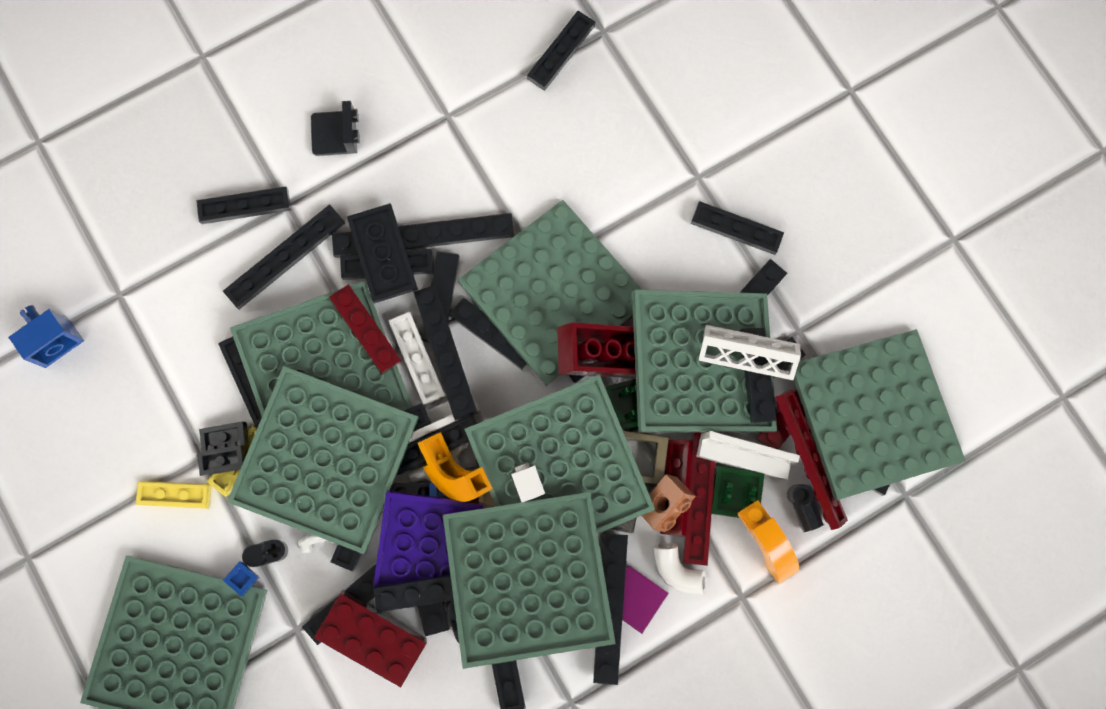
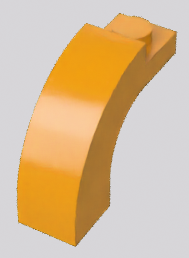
(448, 475)
(777, 551)

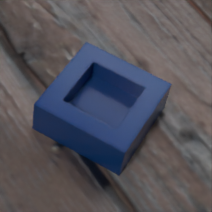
(241, 578)

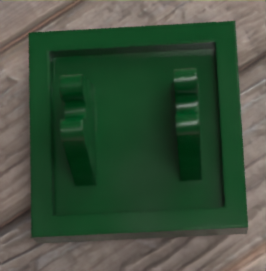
(624, 401)
(735, 490)

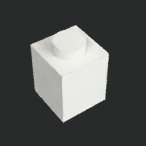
(527, 482)

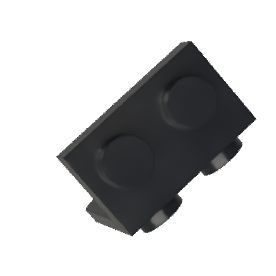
(335, 131)

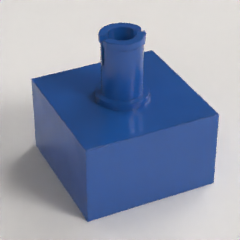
(45, 337)

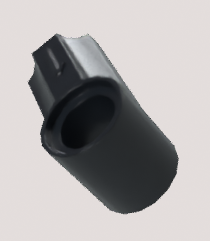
(806, 509)

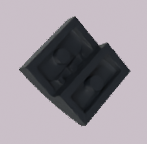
(222, 448)

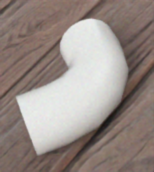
(675, 573)

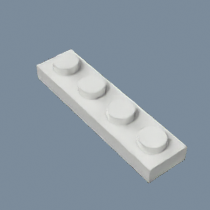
(416, 358)

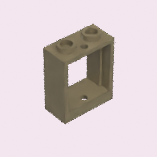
(659, 458)

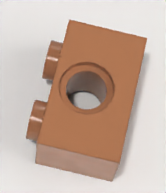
(679, 499)

